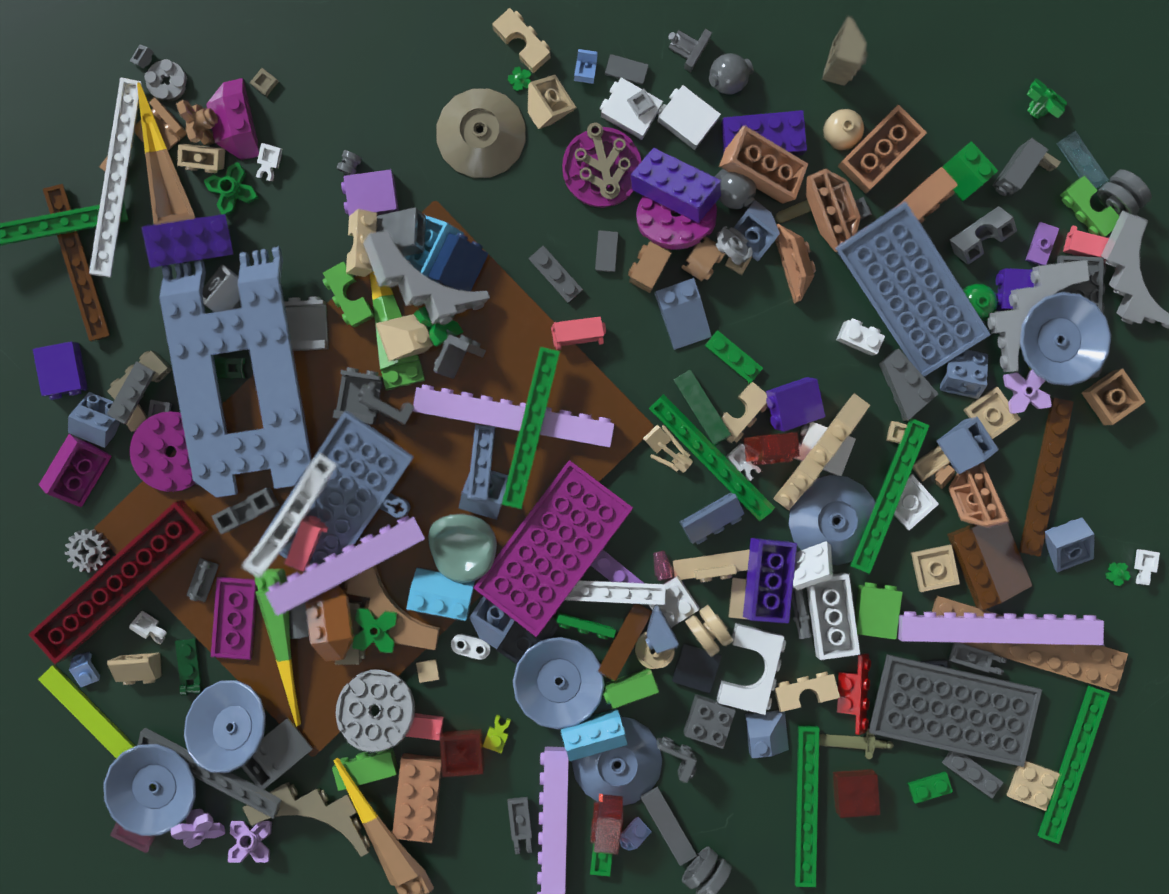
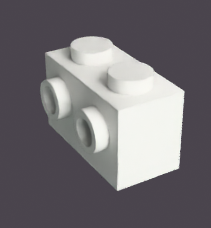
(860, 337)

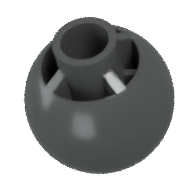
(730, 73)
(736, 190)

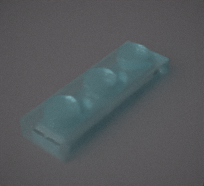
(1082, 159)

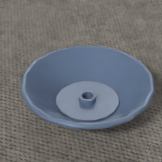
(1083, 336)
(817, 507)
(554, 703)
(210, 723)
(638, 770)
(134, 801)

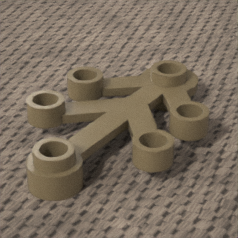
(603, 164)

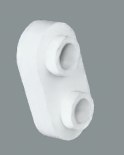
(471, 644)

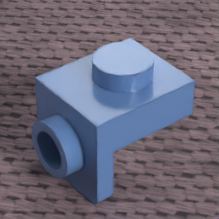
(586, 66)
(83, 669)
(634, 834)

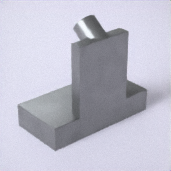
(689, 47)

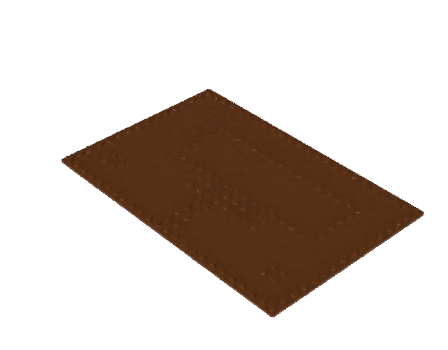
(511, 333)

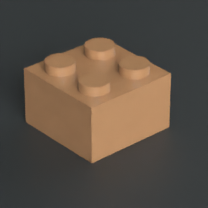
(649, 266)
(1113, 397)

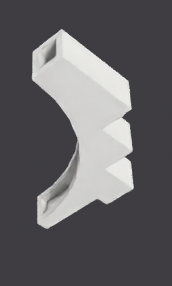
(294, 512)

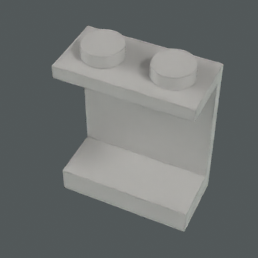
(307, 323)

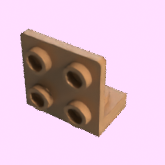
(168, 126)

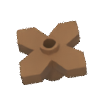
(198, 122)

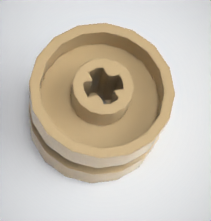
(709, 630)

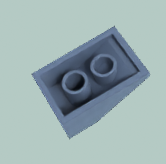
(683, 313)

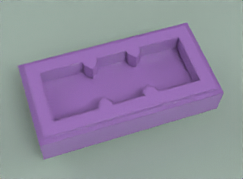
(1042, 244)

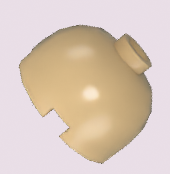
(844, 129)

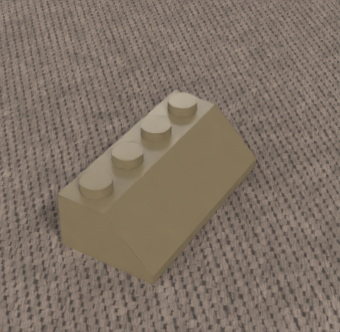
(845, 54)

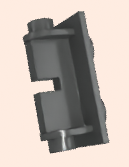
(202, 580)

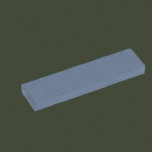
(481, 463)

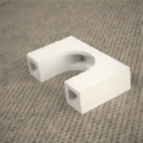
(755, 696)

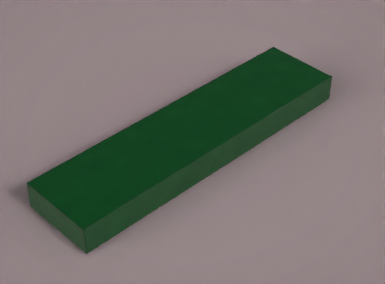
(702, 407)

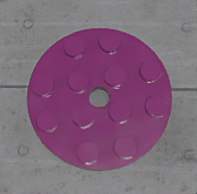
(585, 190)
(669, 231)
(150, 457)

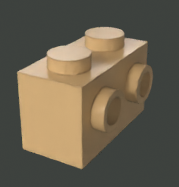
(201, 157)

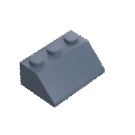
(712, 518)

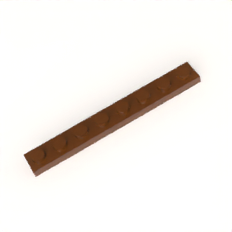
(78, 269)
(1046, 476)

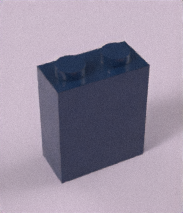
(458, 263)

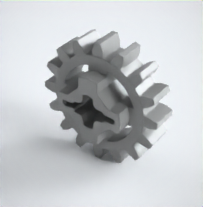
(84, 558)

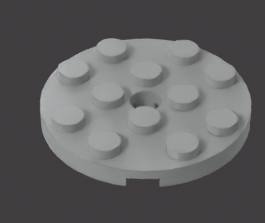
(395, 714)

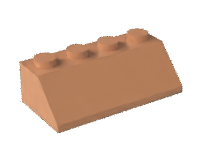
(767, 164)

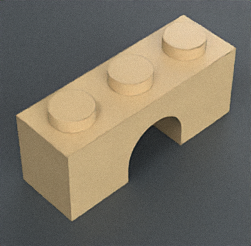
(511, 26)
(360, 226)
(754, 401)
(823, 686)

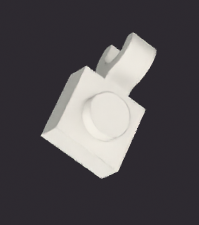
(1145, 562)
(147, 625)

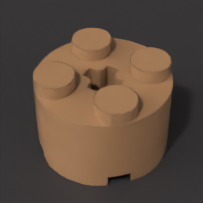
(702, 259)

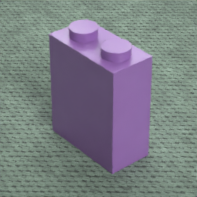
(370, 192)

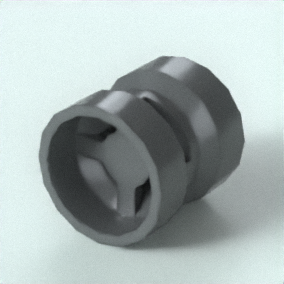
(349, 163)

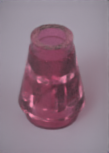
(662, 566)

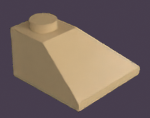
(548, 101)
(403, 337)

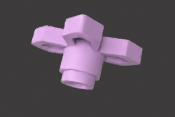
(1021, 399)
(197, 828)
(257, 849)

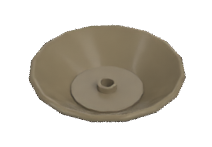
(485, 152)

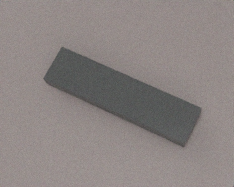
(668, 826)

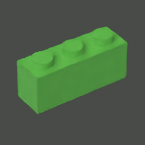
(367, 767)

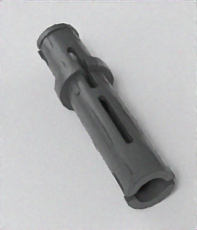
(801, 617)

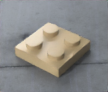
(992, 412)
(935, 568)
(1033, 785)

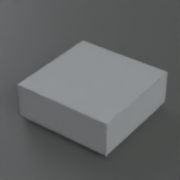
(640, 103)

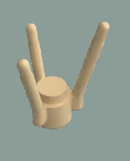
(680, 461)

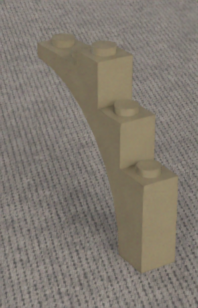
(315, 805)

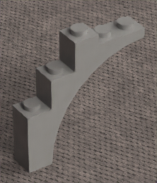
(1123, 252)
(1047, 281)
(417, 289)

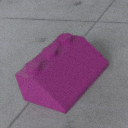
(74, 471)

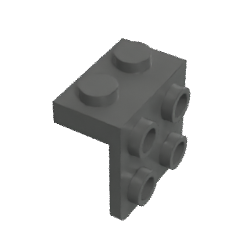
(453, 354)
(686, 769)

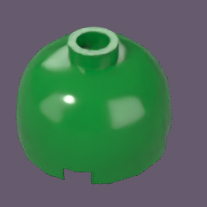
(982, 299)

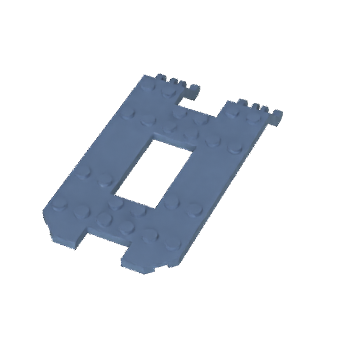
(265, 331)

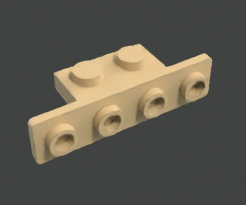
(712, 566)

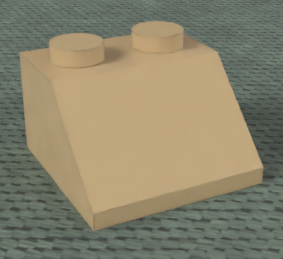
(136, 668)

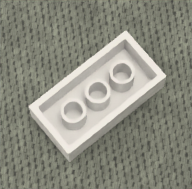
(833, 618)

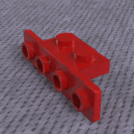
(853, 693)

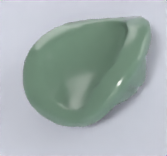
(462, 547)

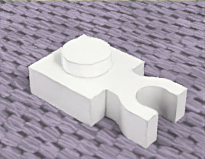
(269, 157)
(738, 459)

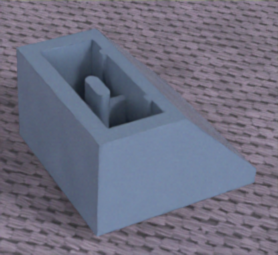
(91, 420)
(967, 444)

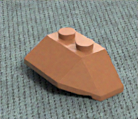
(832, 207)
(795, 261)
(976, 498)

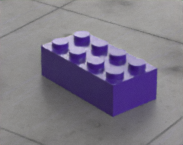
(781, 128)
(676, 185)
(187, 240)
(769, 580)

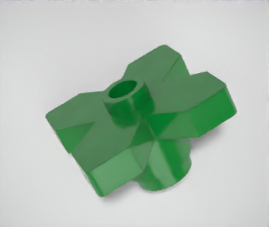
(1044, 101)
(234, 178)
(437, 332)
(367, 621)

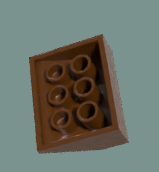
(989, 563)

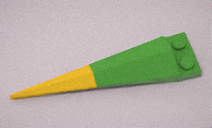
(400, 371)
(278, 634)

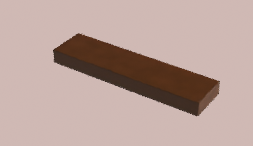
(624, 642)

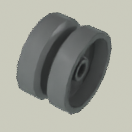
(1124, 193)
(706, 872)

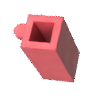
(1084, 244)
(578, 332)
(305, 542)
(426, 727)

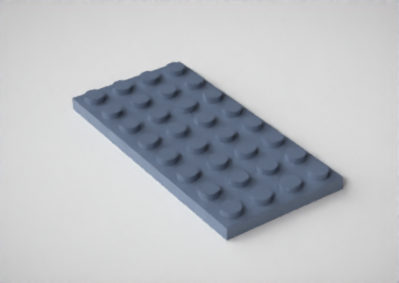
(912, 289)
(358, 486)

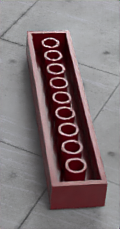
(118, 581)

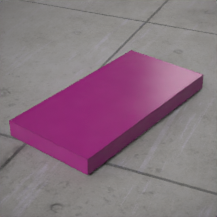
(234, 618)

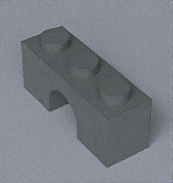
(995, 224)
(245, 511)

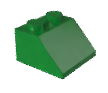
(969, 170)

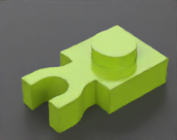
(496, 736)

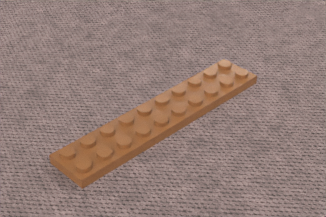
(1085, 663)

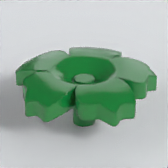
(519, 78)
(1117, 573)

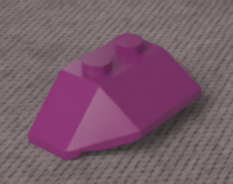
(235, 123)

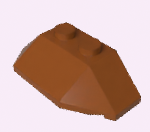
(330, 623)

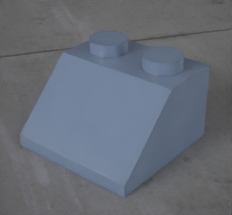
(495, 496)
(1070, 544)

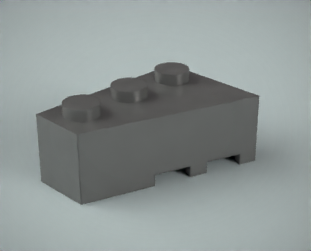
(907, 384)

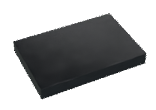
(520, 639)

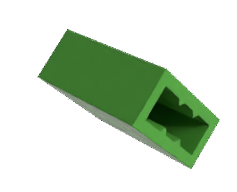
(877, 610)
(630, 688)

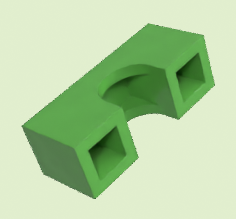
(1078, 198)
(338, 281)

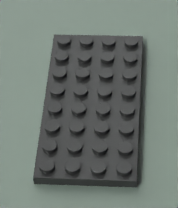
(955, 710)

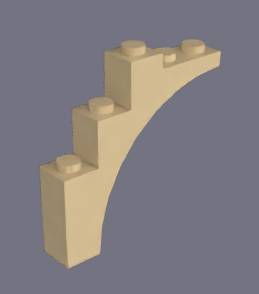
(822, 452)

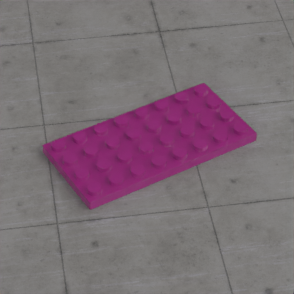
(553, 548)

